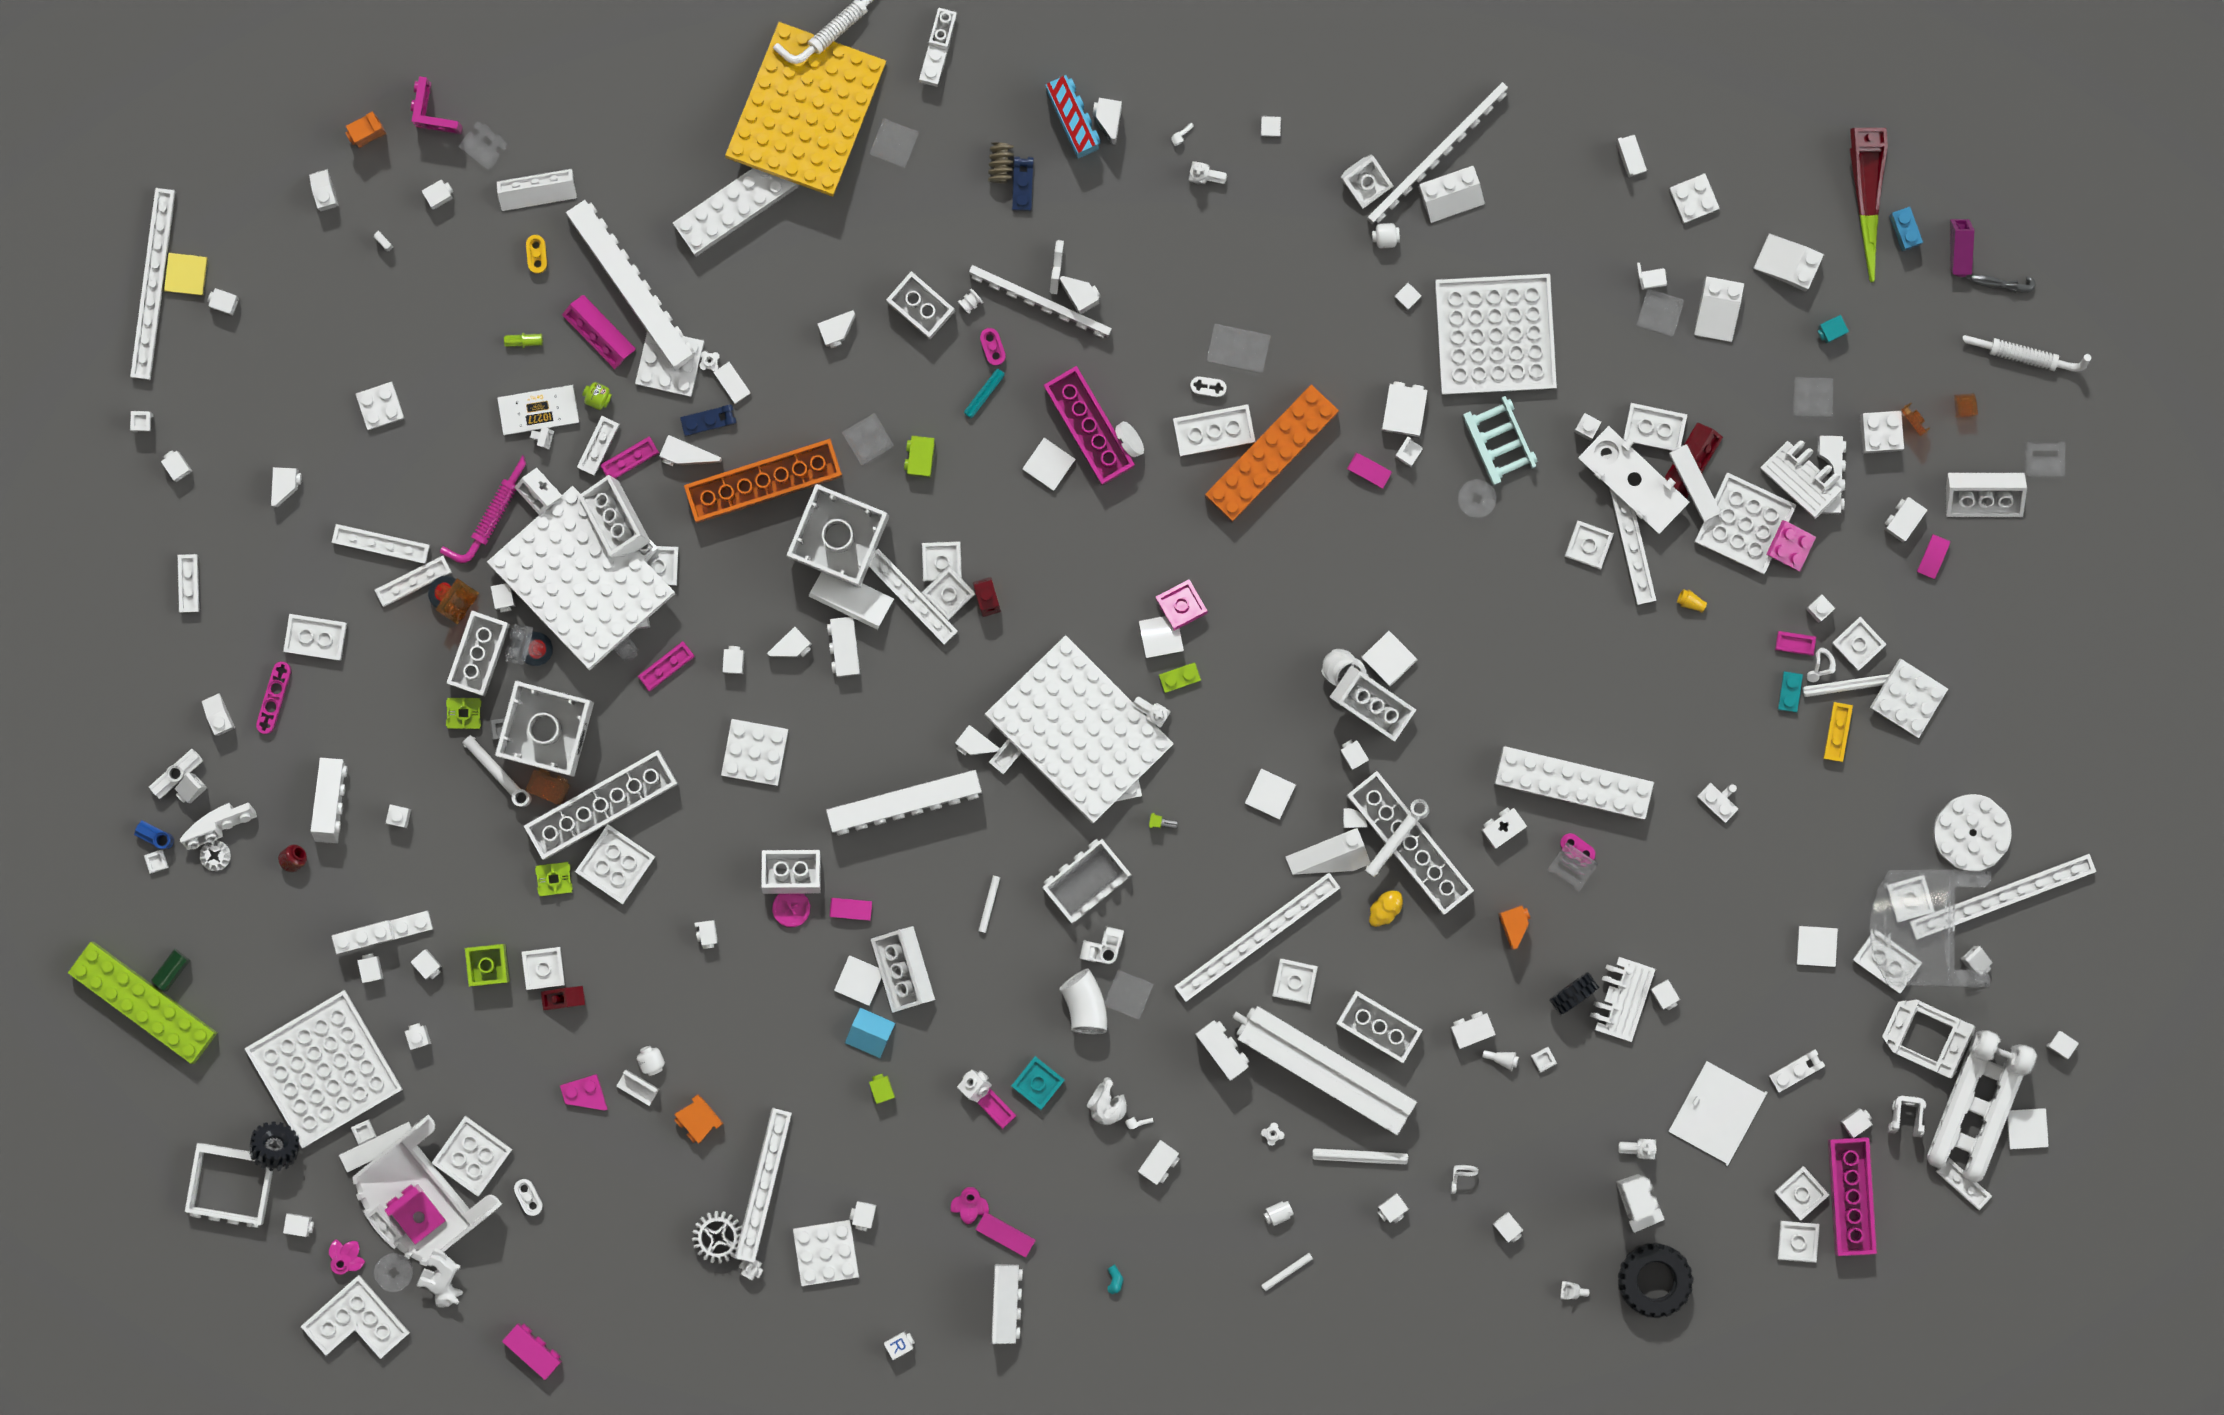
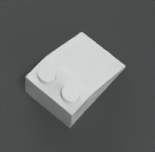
(1788, 262)
(1718, 309)

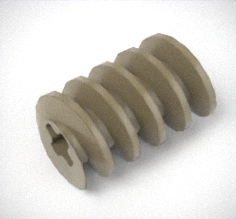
(1000, 162)

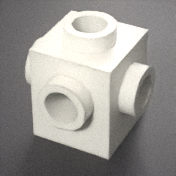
(974, 1085)

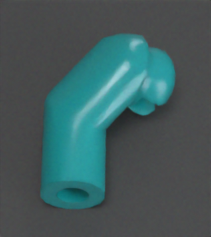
(1117, 1280)

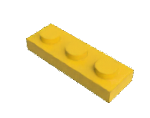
(1838, 732)

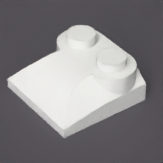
(1366, 180)

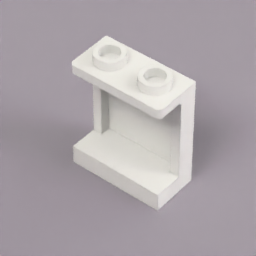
(1404, 409)

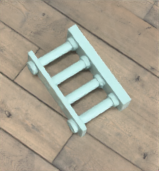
(1480, 439)

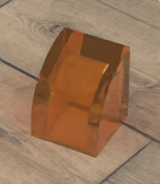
(1965, 405)

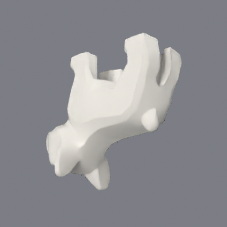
(440, 1280)

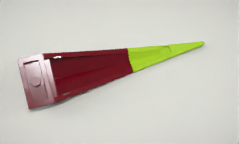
(1868, 165)

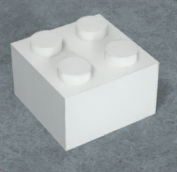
(1882, 432)

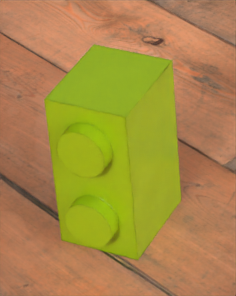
(920, 456)

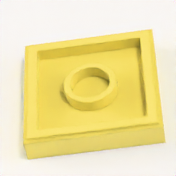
(185, 274)

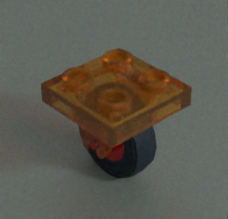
(451, 597)

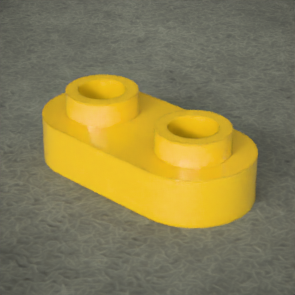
(536, 254)

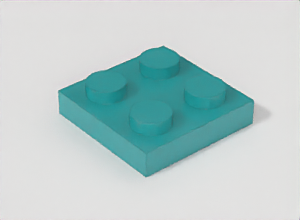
(1037, 1082)

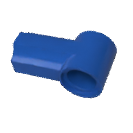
(153, 834)

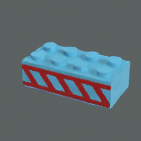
(1070, 113)

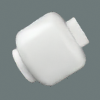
(1386, 235)
(650, 1060)

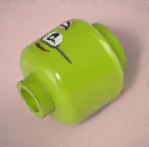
(597, 395)

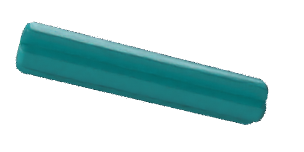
(984, 393)

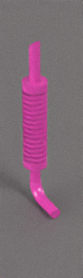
(491, 517)

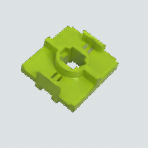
(472, 705)
(543, 873)

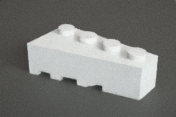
(328, 800)

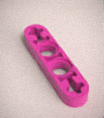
(271, 697)

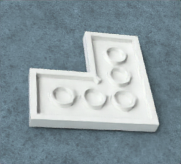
(356, 1310)

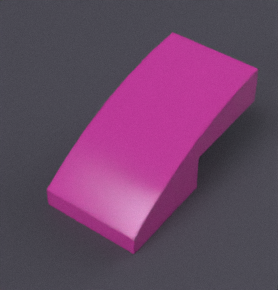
(1369, 470)
(1933, 556)
(850, 909)

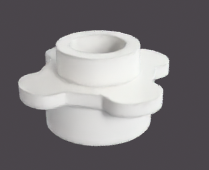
(713, 357)
(1267, 1133)

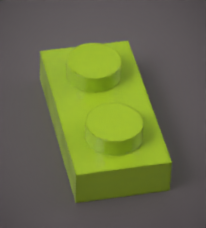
(1179, 677)

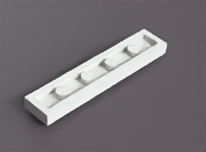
(380, 543)

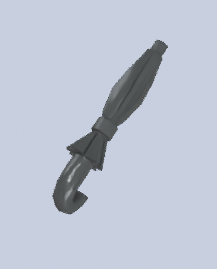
(2013, 286)

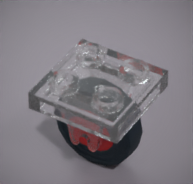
(528, 647)

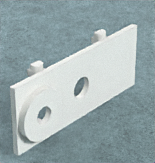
(1653, 499)

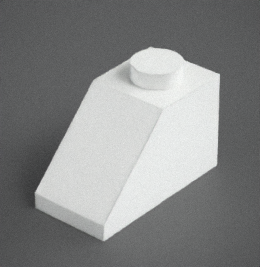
(323, 190)
(836, 329)
(284, 484)
(791, 645)
(217, 715)
(974, 743)
(190, 788)
(1977, 959)

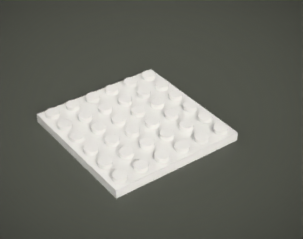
(1495, 334)
(323, 1068)

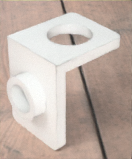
(1652, 278)

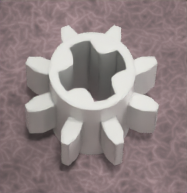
(750, 1269)

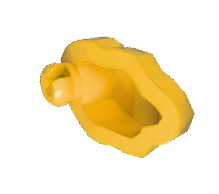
(1385, 908)

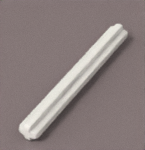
(1844, 685)
(1360, 1156)

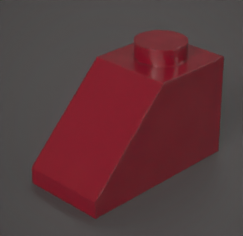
(563, 998)

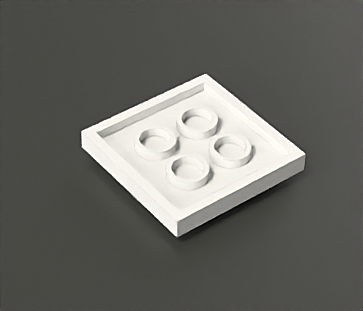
(658, 373)
(1909, 698)
(754, 752)
(615, 864)
(472, 1156)
(825, 1252)

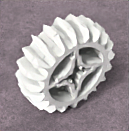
(703, 1228)

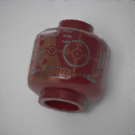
(292, 858)

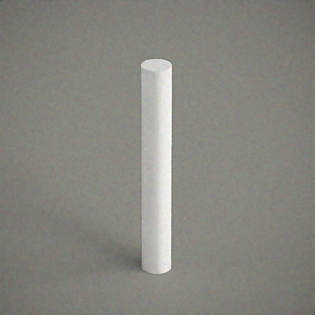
(989, 904)
(1286, 1272)

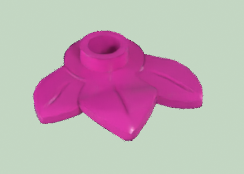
(969, 1208)
(347, 1254)

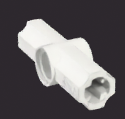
(167, 782)

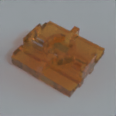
(1915, 419)

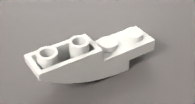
(938, 47)
(210, 826)

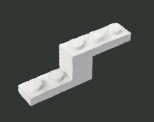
(382, 932)

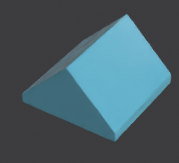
(870, 1032)

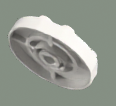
(1953, 836)

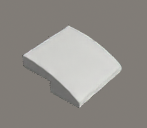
(1160, 637)
(1389, 658)

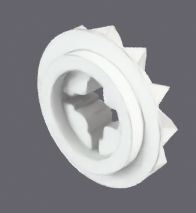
(224, 855)

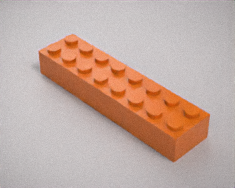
(1271, 453)
(763, 481)

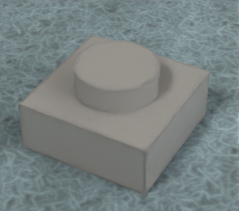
(496, 727)

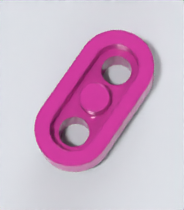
(992, 347)
(1578, 844)

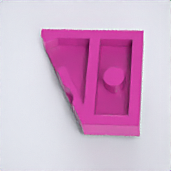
(584, 1093)

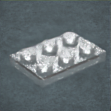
(1238, 348)

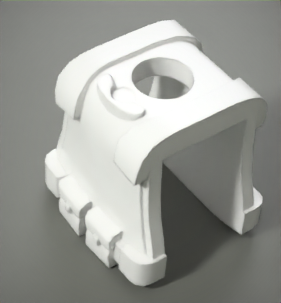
(1918, 1130)

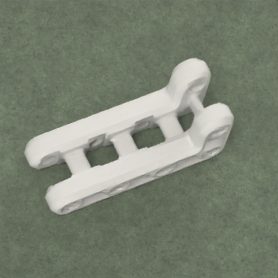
(1994, 1112)

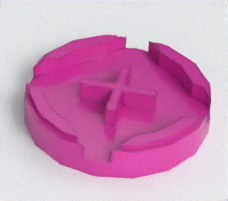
(791, 909)

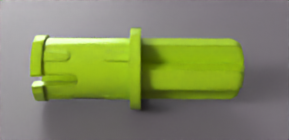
(523, 340)

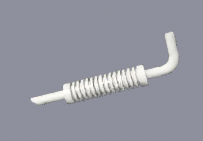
(828, 33)
(2027, 355)

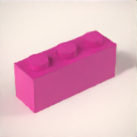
(532, 1350)

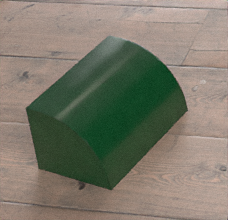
(170, 970)

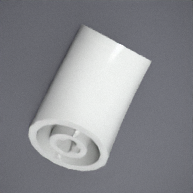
(1085, 1003)

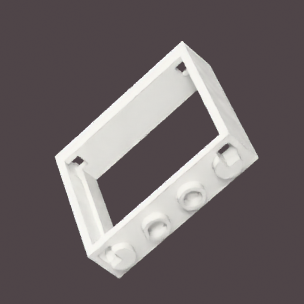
(215, 1215)

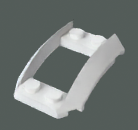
(1953, 1049)

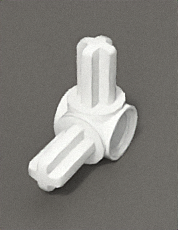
(1201, 174)
(1155, 713)
(1643, 1148)

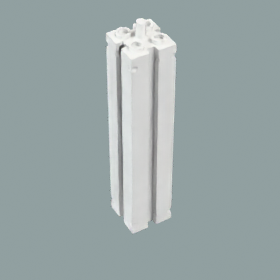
(1324, 1069)

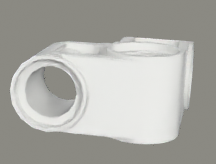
(1094, 951)

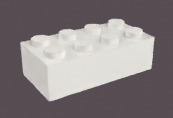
(478, 653)
(1372, 703)
(1379, 1026)
(1637, 1197)

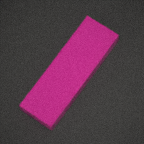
(630, 458)
(666, 666)
(1005, 1234)

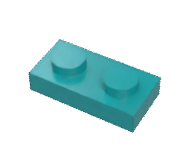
(1790, 692)

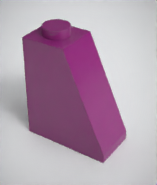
(1961, 247)

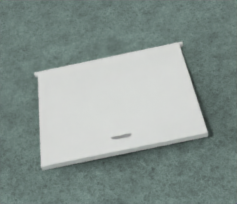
(1719, 1113)

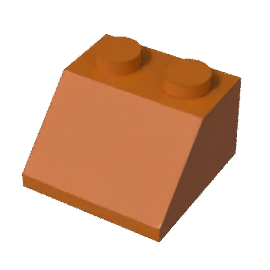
(1514, 924)

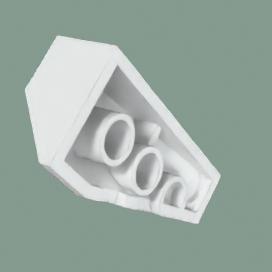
(1336, 854)

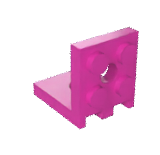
(419, 109)
(415, 1201)

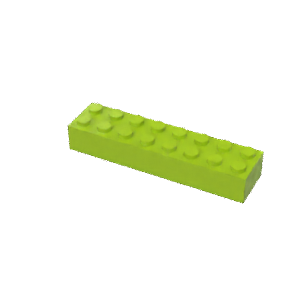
(142, 1002)

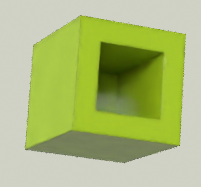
(881, 1088)

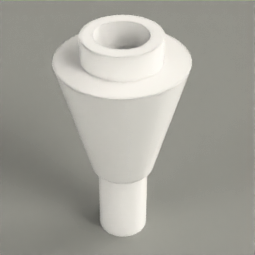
(1506, 1059)

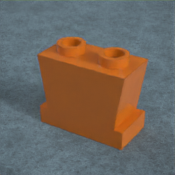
(364, 130)
(697, 1119)

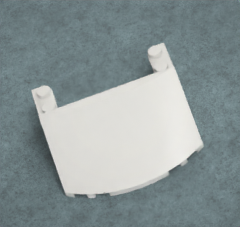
(406, 1165)

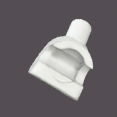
(1572, 1291)

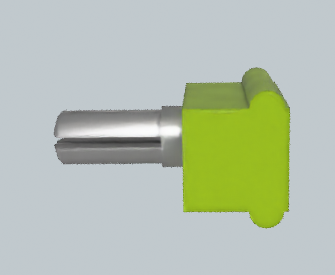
(1157, 821)

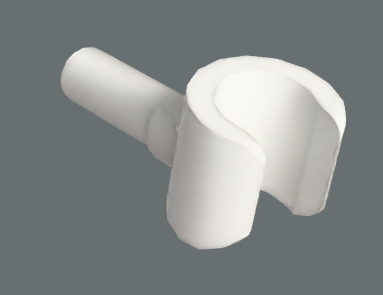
(1177, 137)
(1132, 1123)

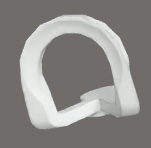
(1813, 676)
(1455, 1175)

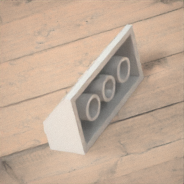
(1985, 494)
(614, 517)
(902, 969)
(1005, 1304)

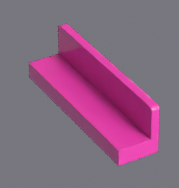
(598, 331)

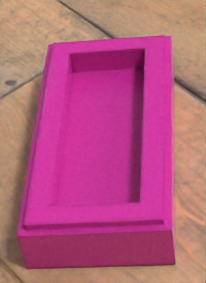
(1795, 643)
(996, 1109)

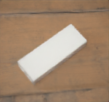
(1646, 1222)

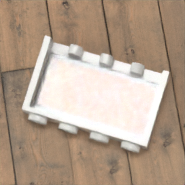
(1086, 880)

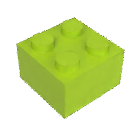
(487, 965)

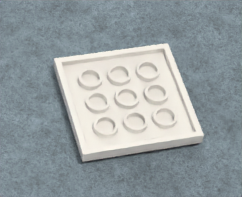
(1745, 523)

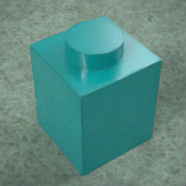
(1832, 329)

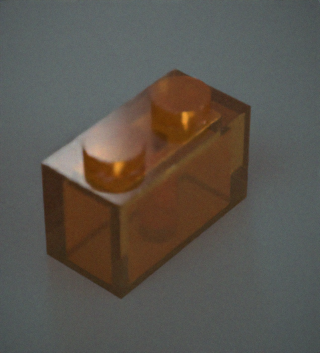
(547, 787)

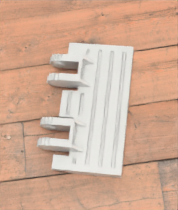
(1804, 481)
(1626, 999)

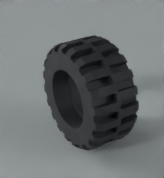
(1681, 1274)

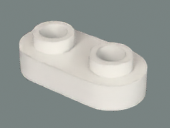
(526, 1198)

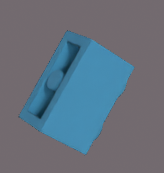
(1906, 228)

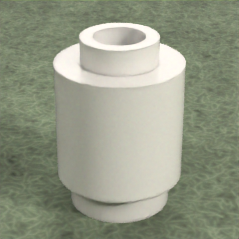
(1278, 1213)

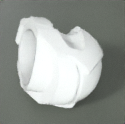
(1338, 663)
(1103, 1108)

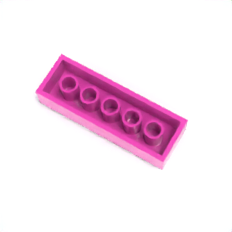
(1089, 425)
(1852, 1196)

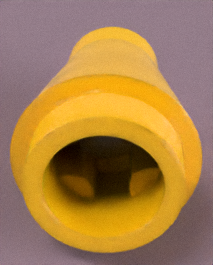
(1691, 601)

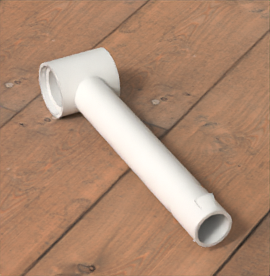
(497, 772)
(1396, 839)

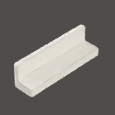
(536, 190)

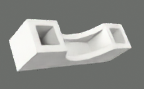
(1831, 450)

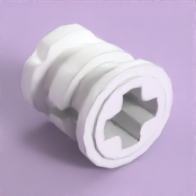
(970, 301)

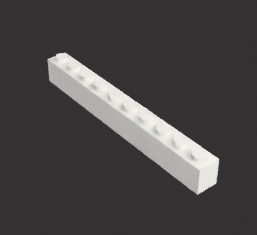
(630, 285)

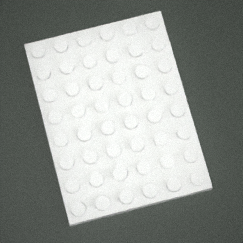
(574, 582)
(1078, 729)

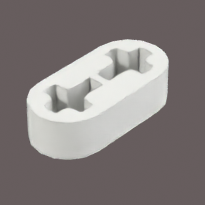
(1206, 391)

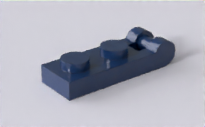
(1022, 185)
(707, 420)

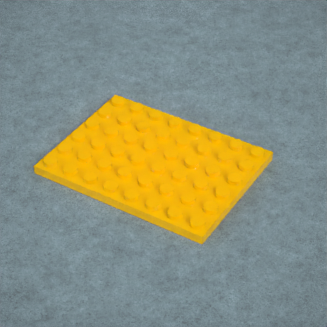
(805, 113)

